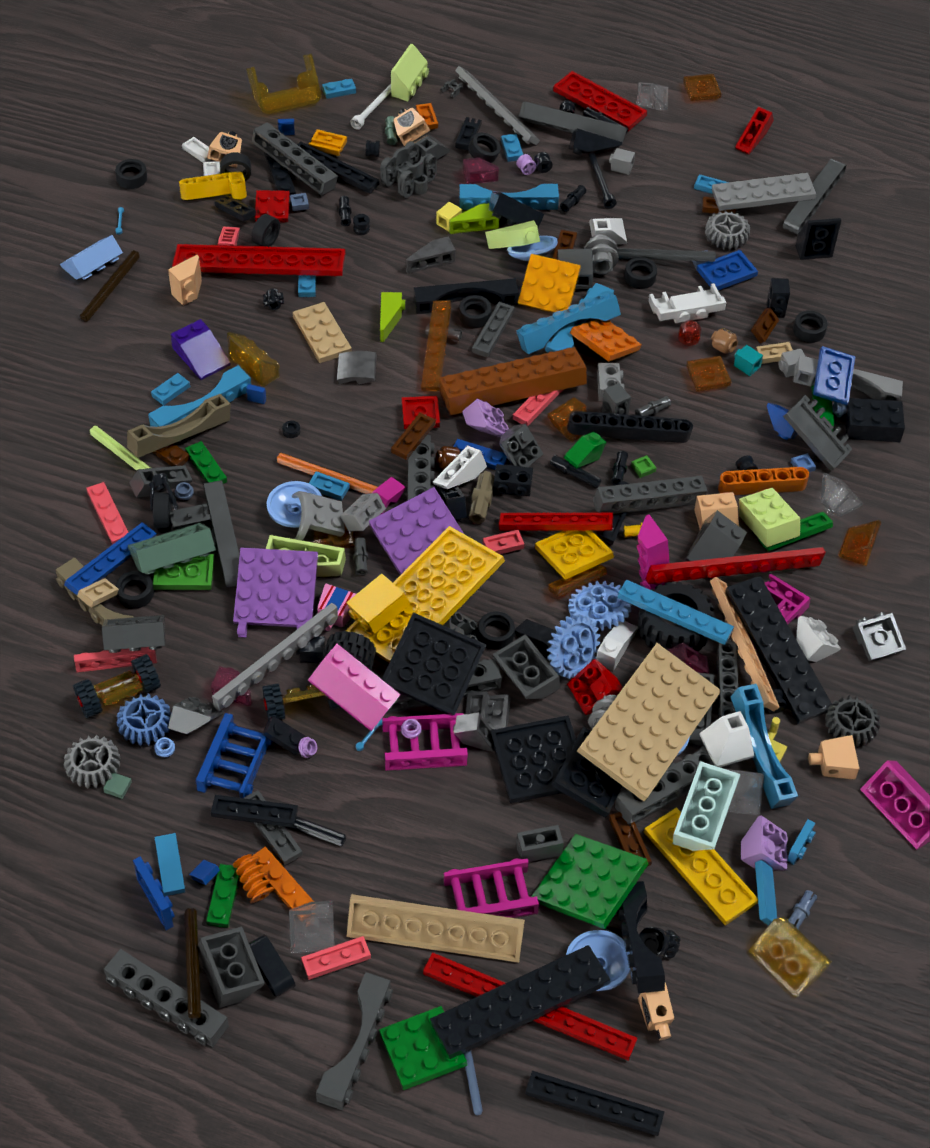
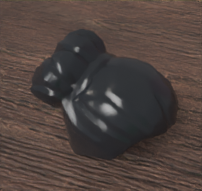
(661, 942)

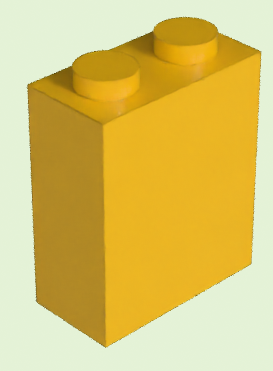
(377, 604)

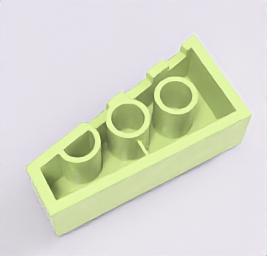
(330, 558)

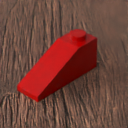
(755, 130)

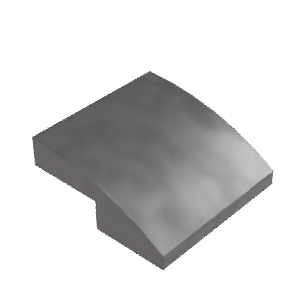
(357, 366)
(492, 708)

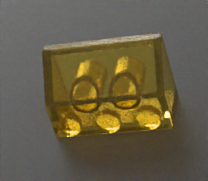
(252, 359)
(789, 956)

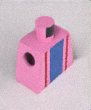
(338, 597)

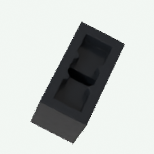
(778, 296)
(513, 480)

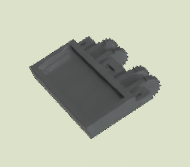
(818, 432)

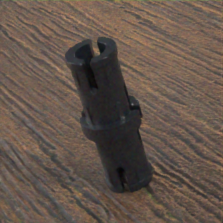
(573, 198)
(345, 210)
(619, 467)

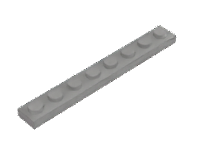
(500, 109)
(274, 657)

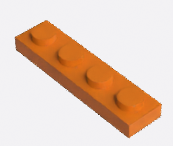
(284, 884)

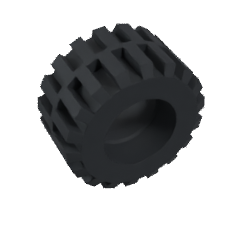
(355, 644)

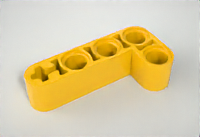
(214, 185)

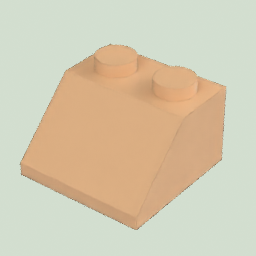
(186, 280)
(708, 504)

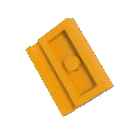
(328, 142)

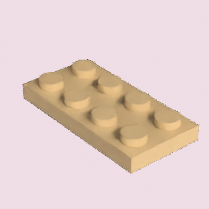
(321, 332)

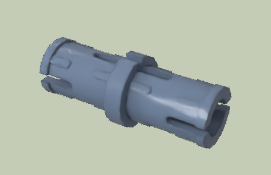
(801, 910)

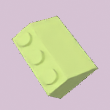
(408, 74)

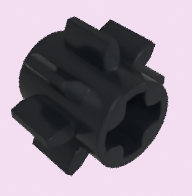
(273, 299)

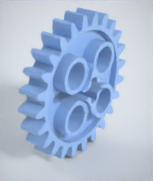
(600, 604)
(573, 645)

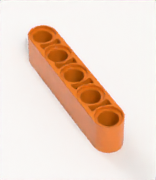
(754, 481)

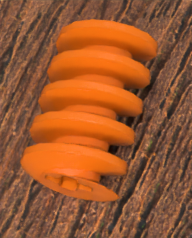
(252, 878)

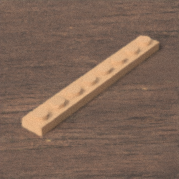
(746, 649)

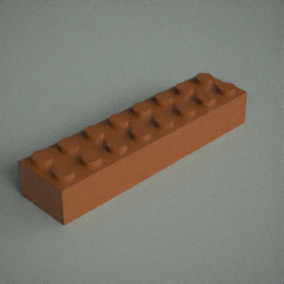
(514, 380)

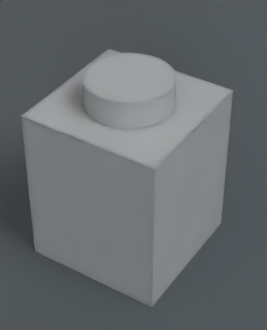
(622, 161)
(789, 360)

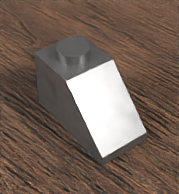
(473, 731)

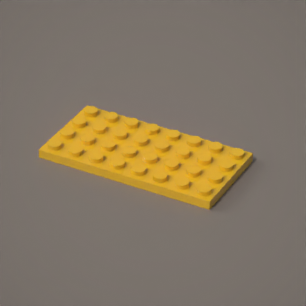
(436, 585)

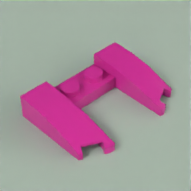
(788, 599)

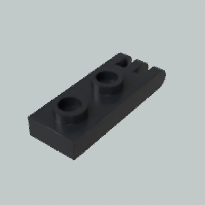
(467, 132)
(235, 208)

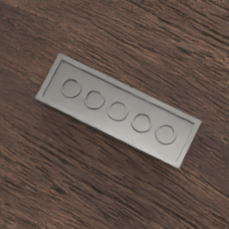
(763, 191)

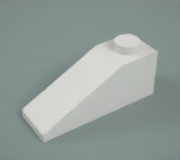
(462, 469)
(615, 644)

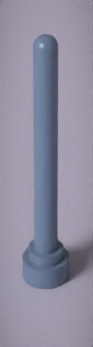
(473, 1085)

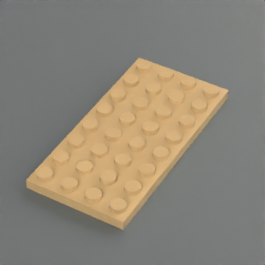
(649, 722)

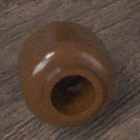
(446, 456)

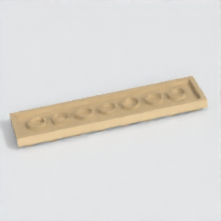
(435, 928)

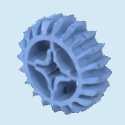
(131, 719)

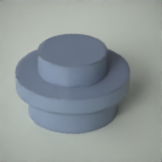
(839, 409)
(184, 491)

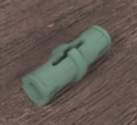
(390, 130)

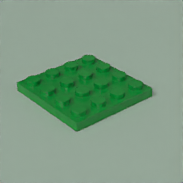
(590, 881)

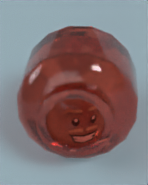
(689, 333)

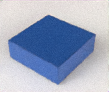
(286, 126)
(256, 394)
(204, 872)

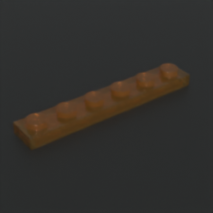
(436, 345)

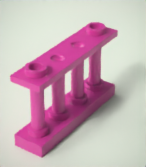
(424, 759)
(517, 908)

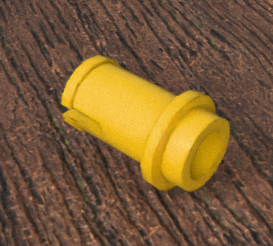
(631, 531)

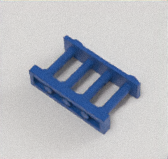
(221, 744)

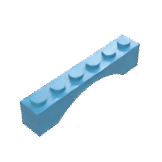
(539, 198)
(536, 335)
(563, 338)
(230, 387)
(776, 782)

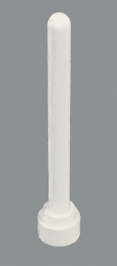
(358, 120)

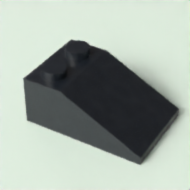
(818, 238)

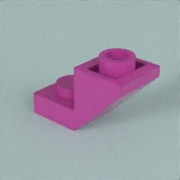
(390, 491)

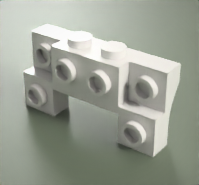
(688, 306)

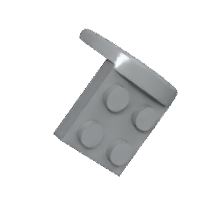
(319, 515)

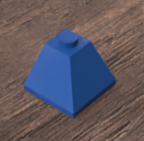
(779, 422)

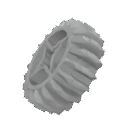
(727, 230)
(93, 753)

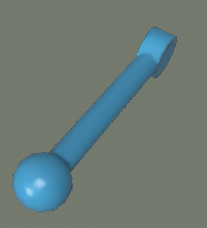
(119, 230)
(360, 745)

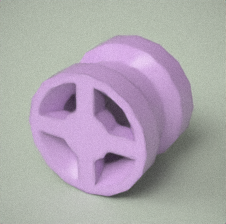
(526, 164)

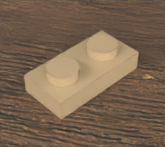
(773, 352)
(97, 592)

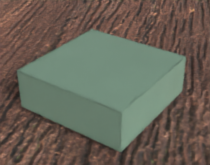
(117, 785)

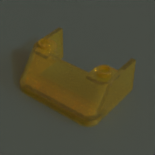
(305, 94)

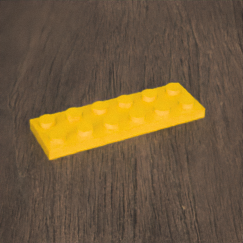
(703, 871)

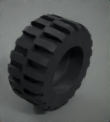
(655, 630)

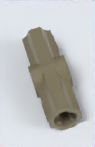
(482, 497)

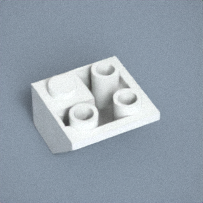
(610, 227)
(815, 639)
(728, 740)

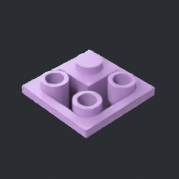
(485, 418)
(765, 843)

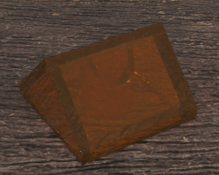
(860, 542)

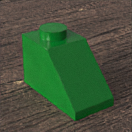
(586, 450)

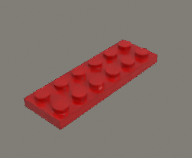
(589, 94)

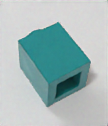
(748, 360)

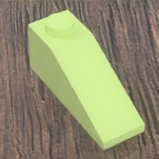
(513, 236)

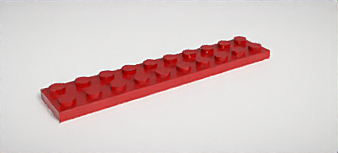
(264, 259)

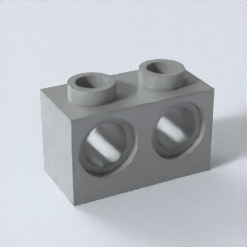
(608, 375)
(361, 511)

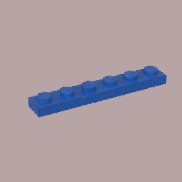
(108, 560)

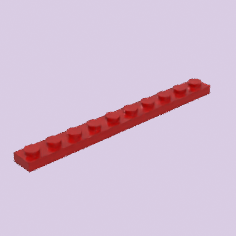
(734, 565)
(561, 1019)

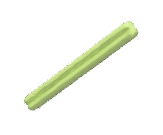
(117, 448)

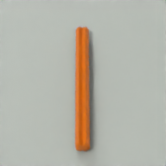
(310, 468)

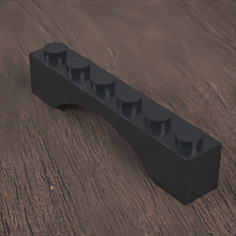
(494, 291)
(647, 967)

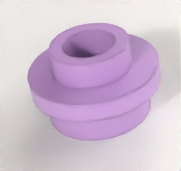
(411, 724)
(307, 747)

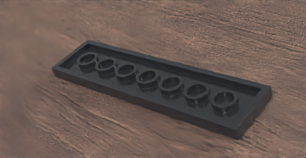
(779, 649)
(519, 1001)

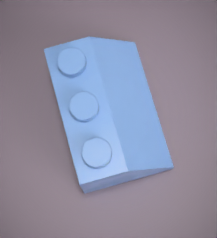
(92, 258)

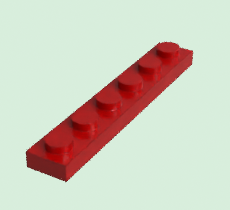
(555, 521)

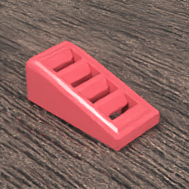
(229, 236)

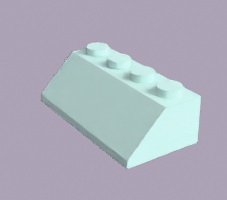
(705, 808)

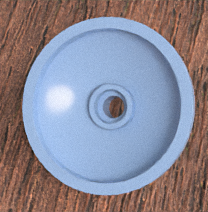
(541, 248)
(283, 507)
(609, 951)

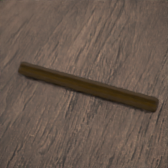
(109, 286)
(192, 964)

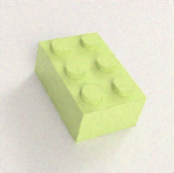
(769, 517)

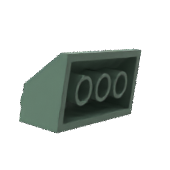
(172, 548)

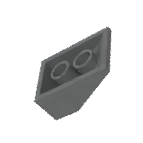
(716, 539)

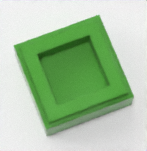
(643, 466)

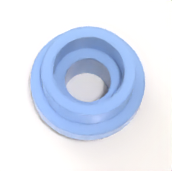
(164, 742)

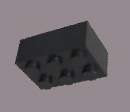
(874, 420)

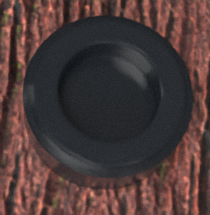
(291, 429)

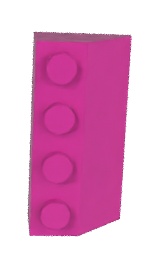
(652, 549)
(354, 687)
(901, 802)

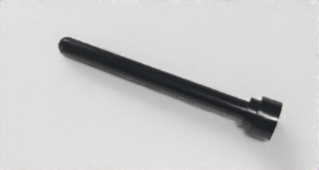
(608, 200)

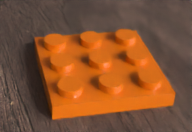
(605, 339)

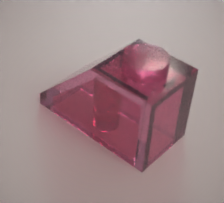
(479, 171)
(691, 658)
(223, 677)

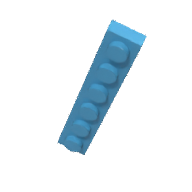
(675, 612)

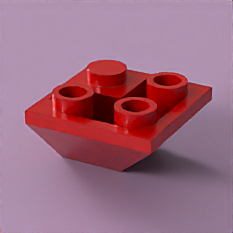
(592, 685)

